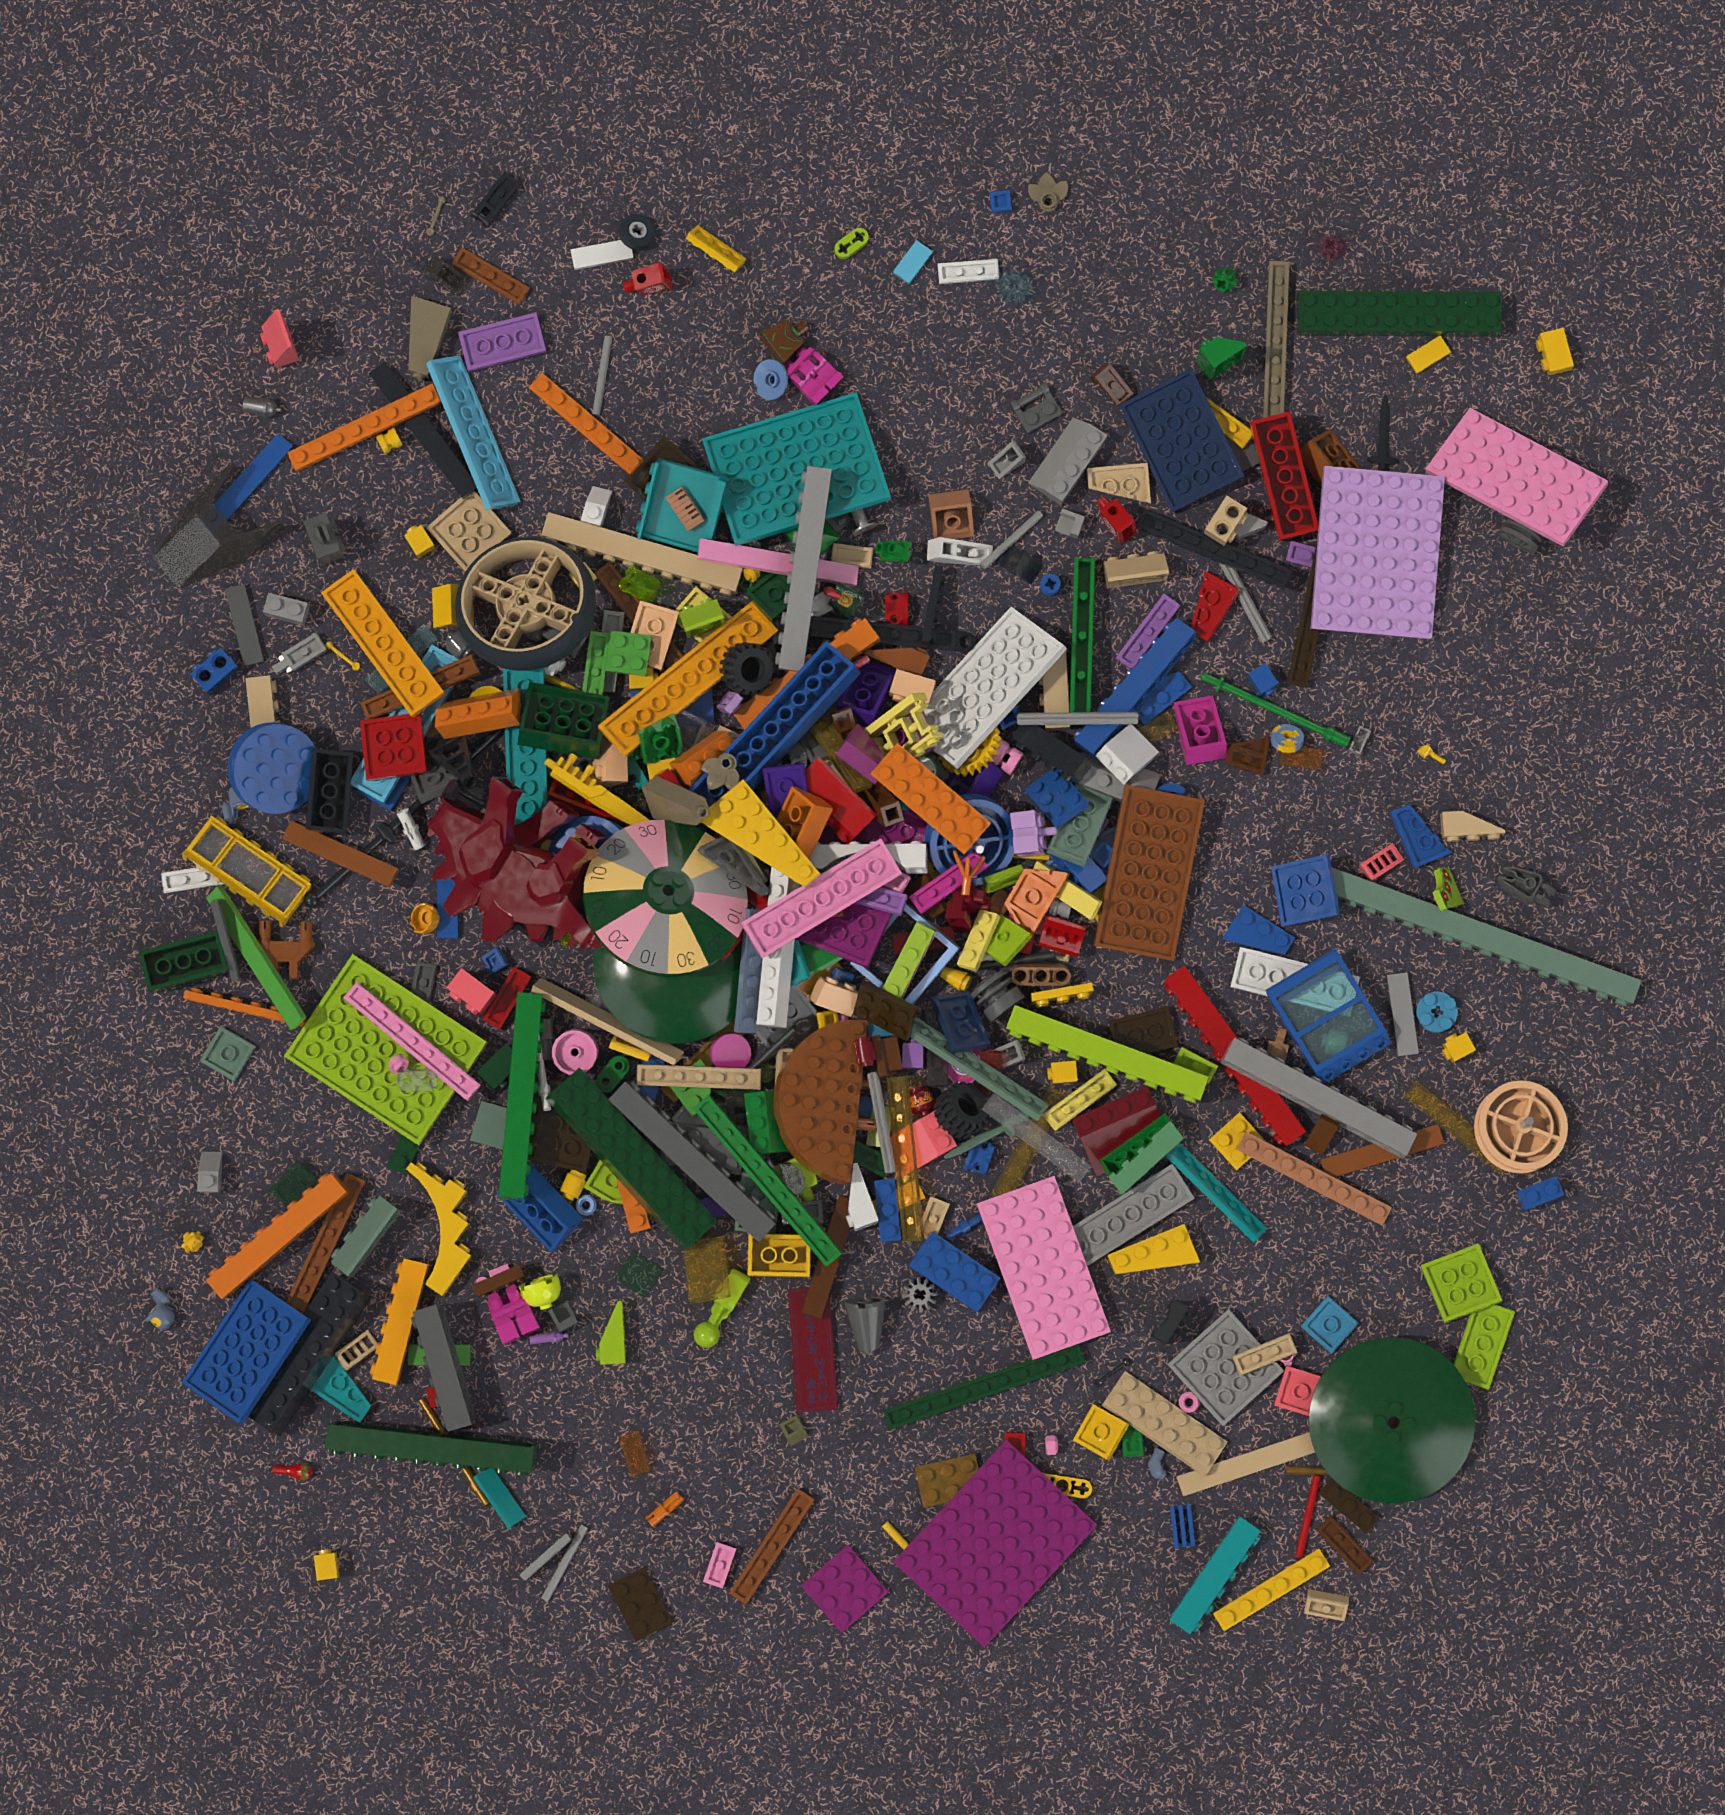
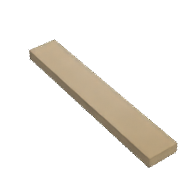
(699, 1077)

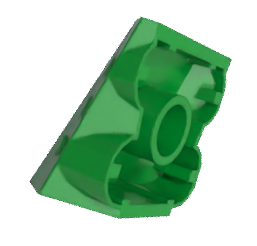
(660, 740)

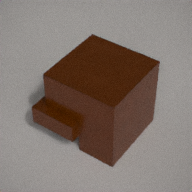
(887, 1056)

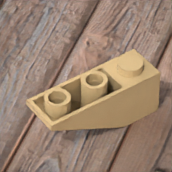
(1462, 824)

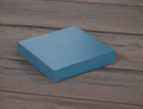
(1329, 1324)

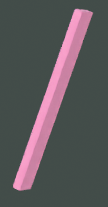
(771, 561)
(412, 1041)

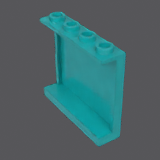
(660, 520)

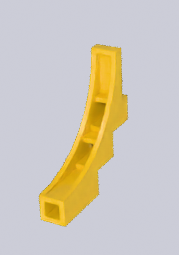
(451, 1257)

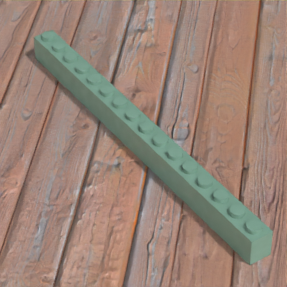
(1485, 938)

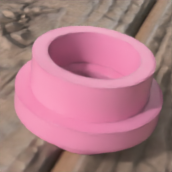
(398, 1064)
(1184, 1407)

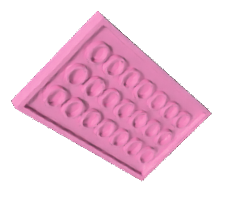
(1517, 477)
(1043, 1267)

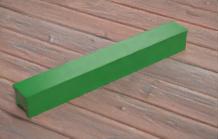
(1082, 635)

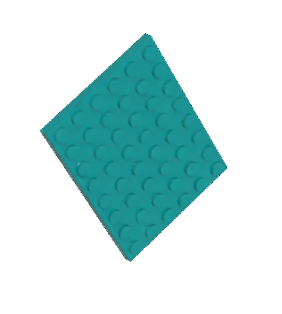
(771, 454)

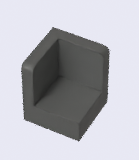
(563, 1316)

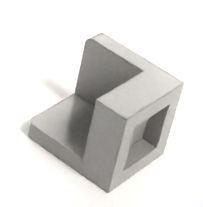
(1069, 523)

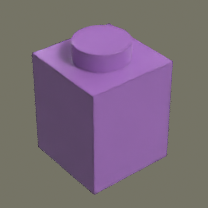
(912, 1055)

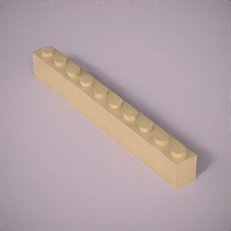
(641, 553)

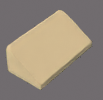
(1326, 1605)

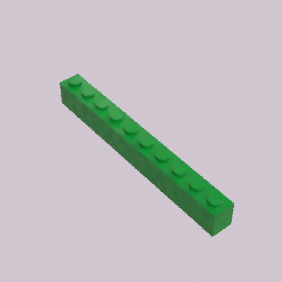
(520, 1096)

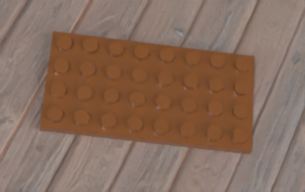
(1149, 872)

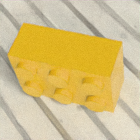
(778, 1256)

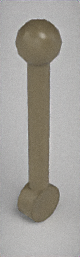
(430, 231)

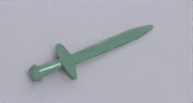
(980, 1139)

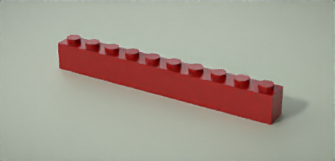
(1219, 1035)

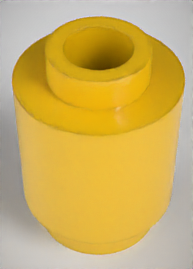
(573, 1185)

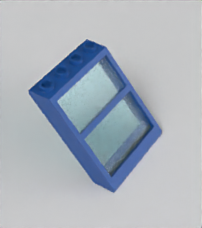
(1328, 1016)

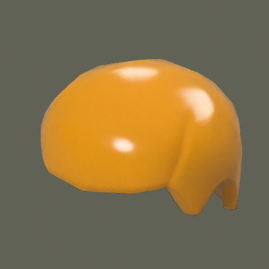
(424, 918)

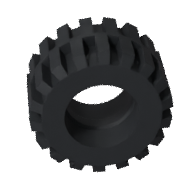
(762, 668)
(949, 1111)

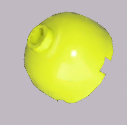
(541, 1291)

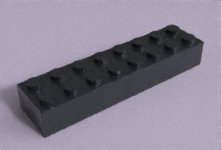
(332, 1318)

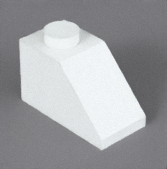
(596, 506)

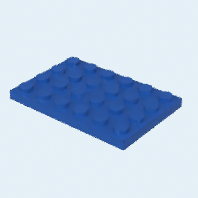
(246, 1351)

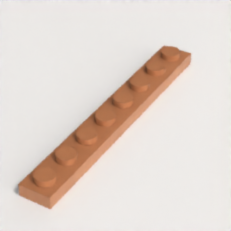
(1313, 1178)

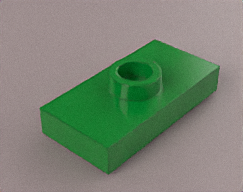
(1132, 1443)

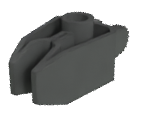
(1525, 885)

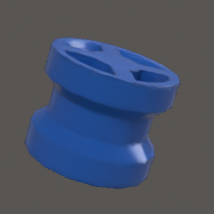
(1051, 588)

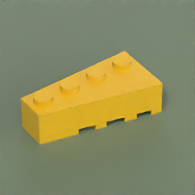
(1160, 1251)

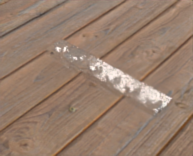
(1036, 1137)

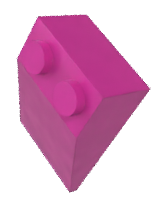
(1200, 730)

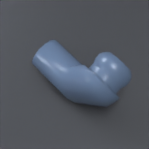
(1155, 1465)

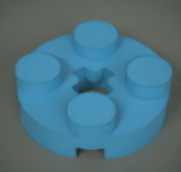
(1427, 1018)

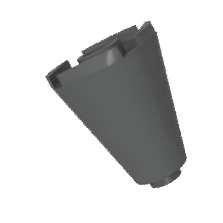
(866, 1321)

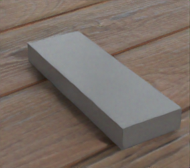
(546, 1556)

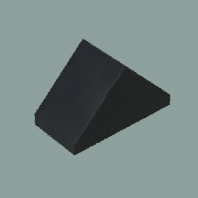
(1019, 565)

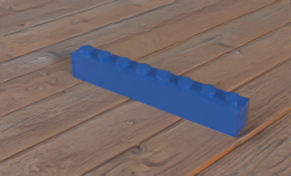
(1138, 684)

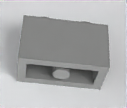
(286, 609)

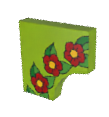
(1446, 891)

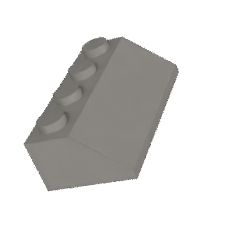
(1068, 460)
(1102, 779)

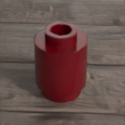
(865, 1051)

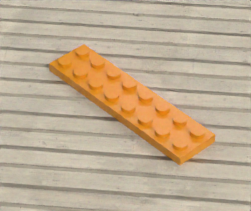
(383, 643)

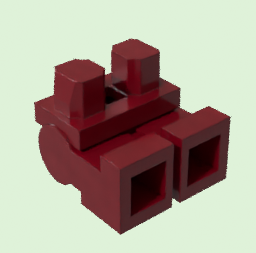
(962, 907)

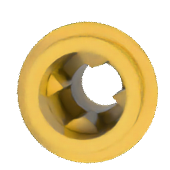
(958, 979)

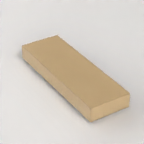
(1264, 1354)

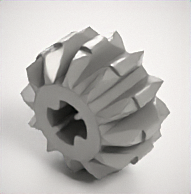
(920, 1287)

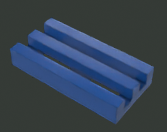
(1190, 1523)

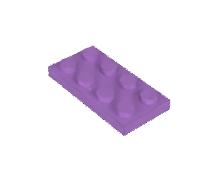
(502, 342)

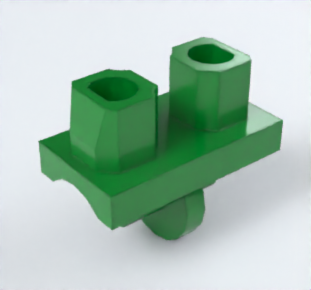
(894, 551)

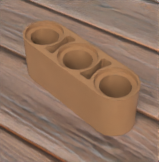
(1050, 978)

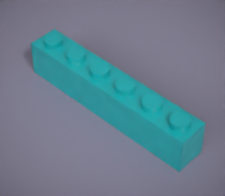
(1214, 1575)

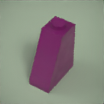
(861, 752)

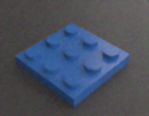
(1305, 890)

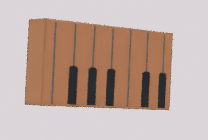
(685, 508)

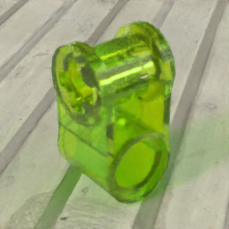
(641, 585)

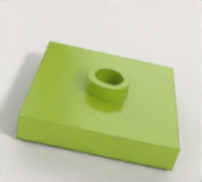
(1007, 941)

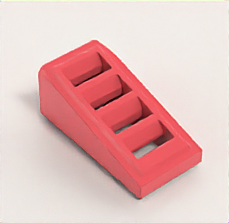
(1368, 872)

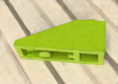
(612, 1344)

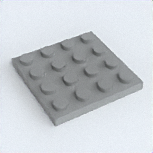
(1211, 1373)

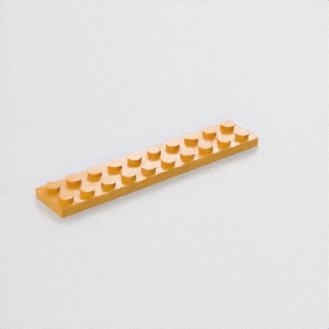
(685, 679)

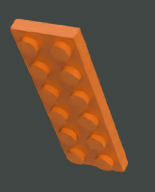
(930, 798)

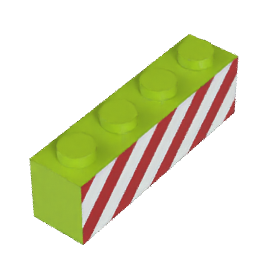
(909, 959)

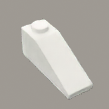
(957, 551)
(860, 1207)

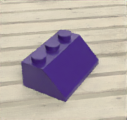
(979, 783)

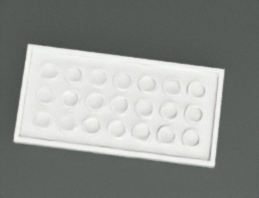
(989, 684)

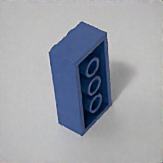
(953, 1271)

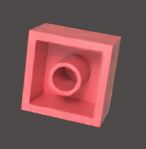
(471, 991)

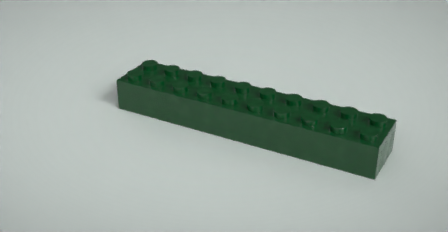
(1398, 313)
(631, 1159)
(431, 1446)

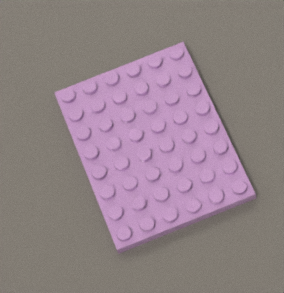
(1377, 552)

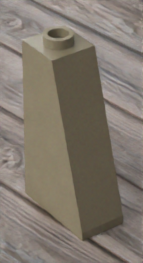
(427, 332)
(674, 803)

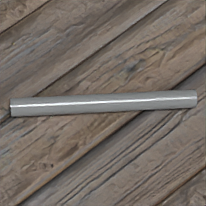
(602, 375)
(1011, 540)
(564, 1563)

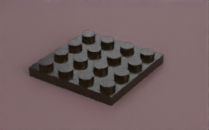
(555, 1140)

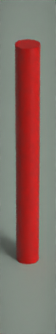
(1308, 1516)

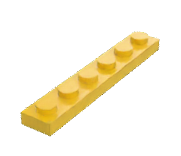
(1271, 1589)

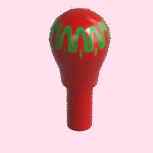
(300, 1471)

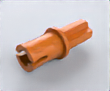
(664, 1509)

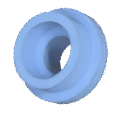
(591, 1209)

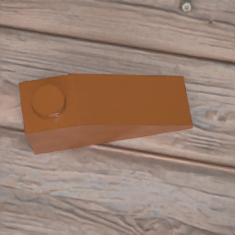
(903, 659)

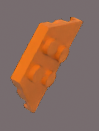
(1034, 896)

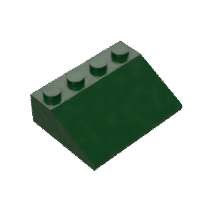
(563, 720)

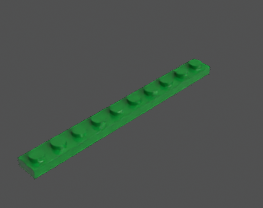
(767, 1180)

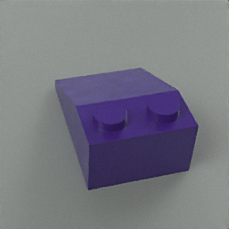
(868, 693)

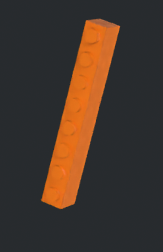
(848, 643)
(278, 1235)

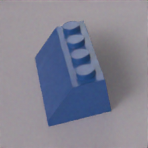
(545, 1212)

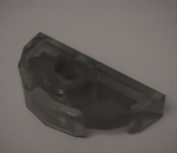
(792, 1177)

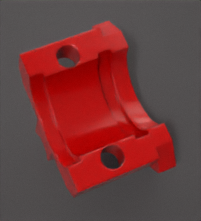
(896, 608)

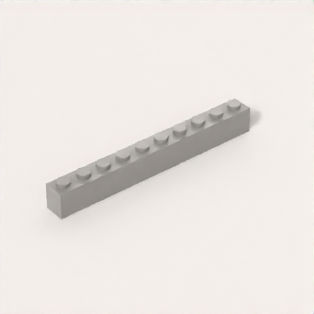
(805, 568)
(1318, 1097)

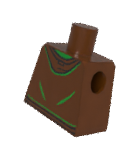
(784, 340)

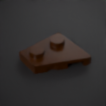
(1248, 755)

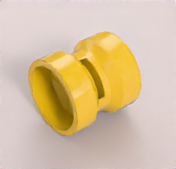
(389, 440)

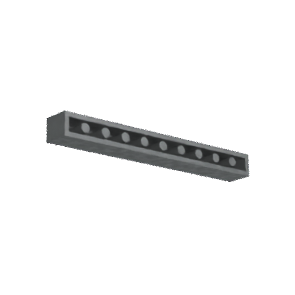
(693, 1161)

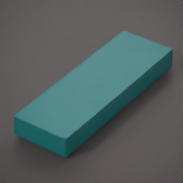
(499, 1497)

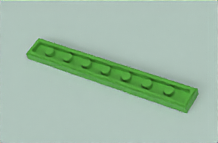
(259, 961)

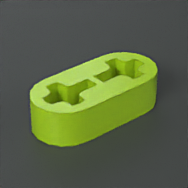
(848, 240)

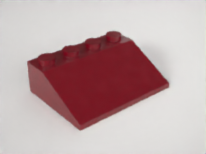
(1114, 1124)

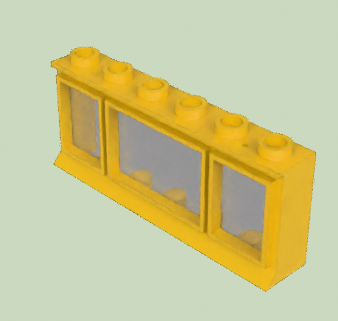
(248, 870)

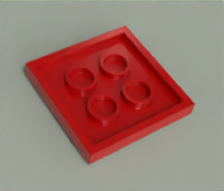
(393, 747)

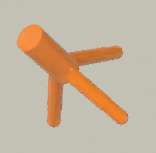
(965, 872)

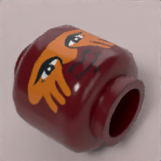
(921, 1100)

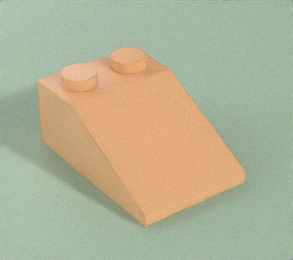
(610, 767)

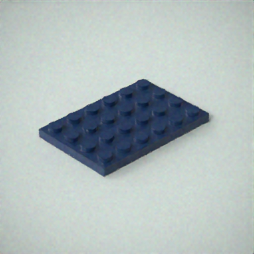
(1182, 440)

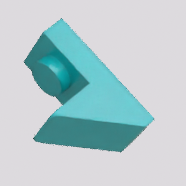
(634, 770)

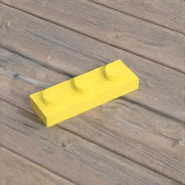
(978, 940)

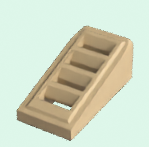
(341, 1360)

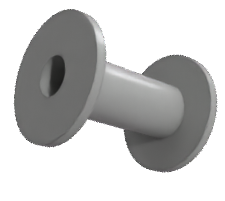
(861, 522)

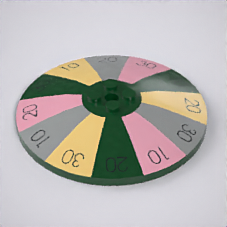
(656, 930)

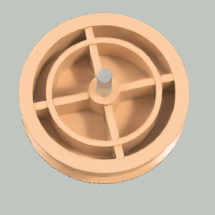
(1520, 1127)

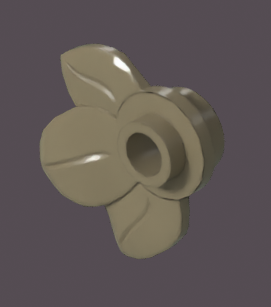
(1048, 189)
(719, 774)

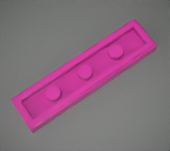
(944, 884)

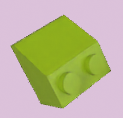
(701, 617)

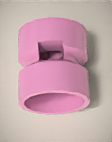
(1015, 757)

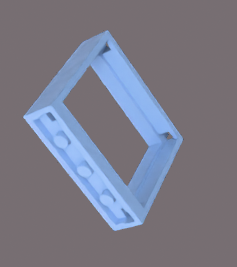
(952, 949)

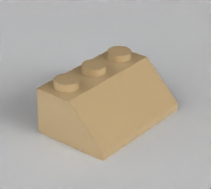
(1135, 570)

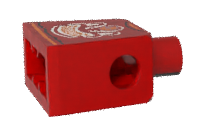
(655, 277)
(1117, 519)

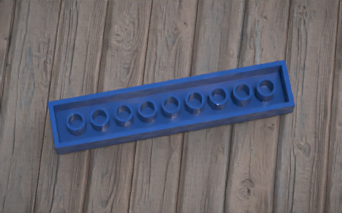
(786, 718)

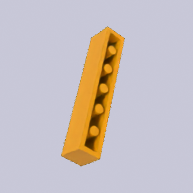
(399, 1324)

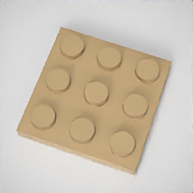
(468, 530)

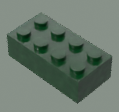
(183, 962)

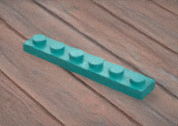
(1216, 1192)

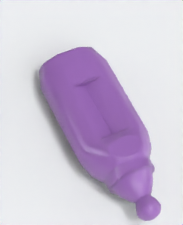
(555, 1336)

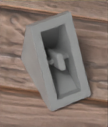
(1007, 460)
(1011, 1053)

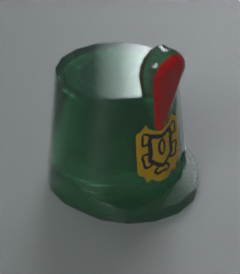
(844, 598)

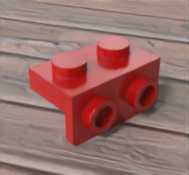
(1062, 936)

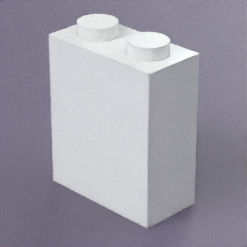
(1127, 754)

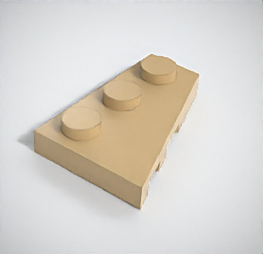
(1121, 480)

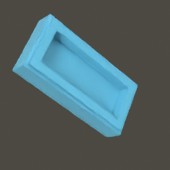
(912, 262)

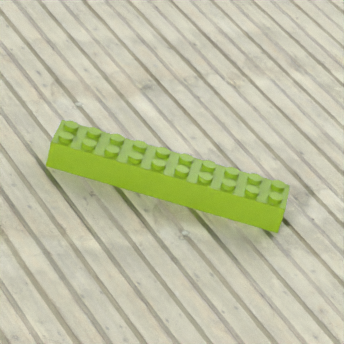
(1107, 1053)

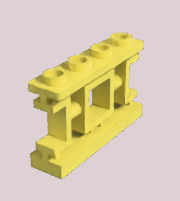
(895, 719)

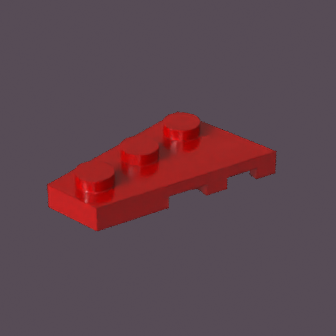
(1213, 604)

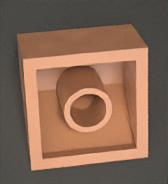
(951, 514)

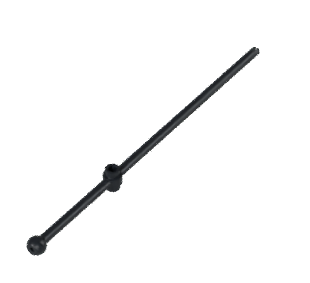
(386, 832)

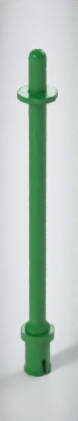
(1328, 733)

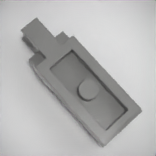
(300, 654)

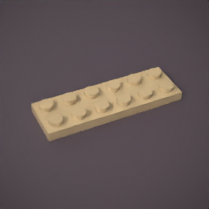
(1164, 1423)

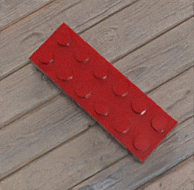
(1284, 475)

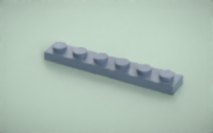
(748, 984)

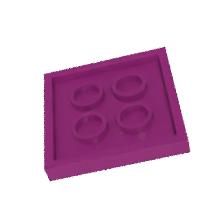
(844, 1588)

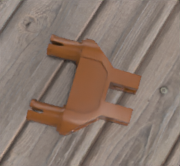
(287, 951)

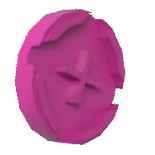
(730, 1051)

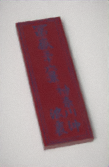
(812, 1356)

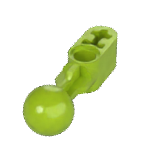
(707, 1333)

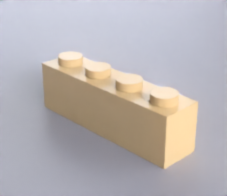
(1055, 691)
(261, 700)

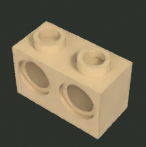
(1222, 519)

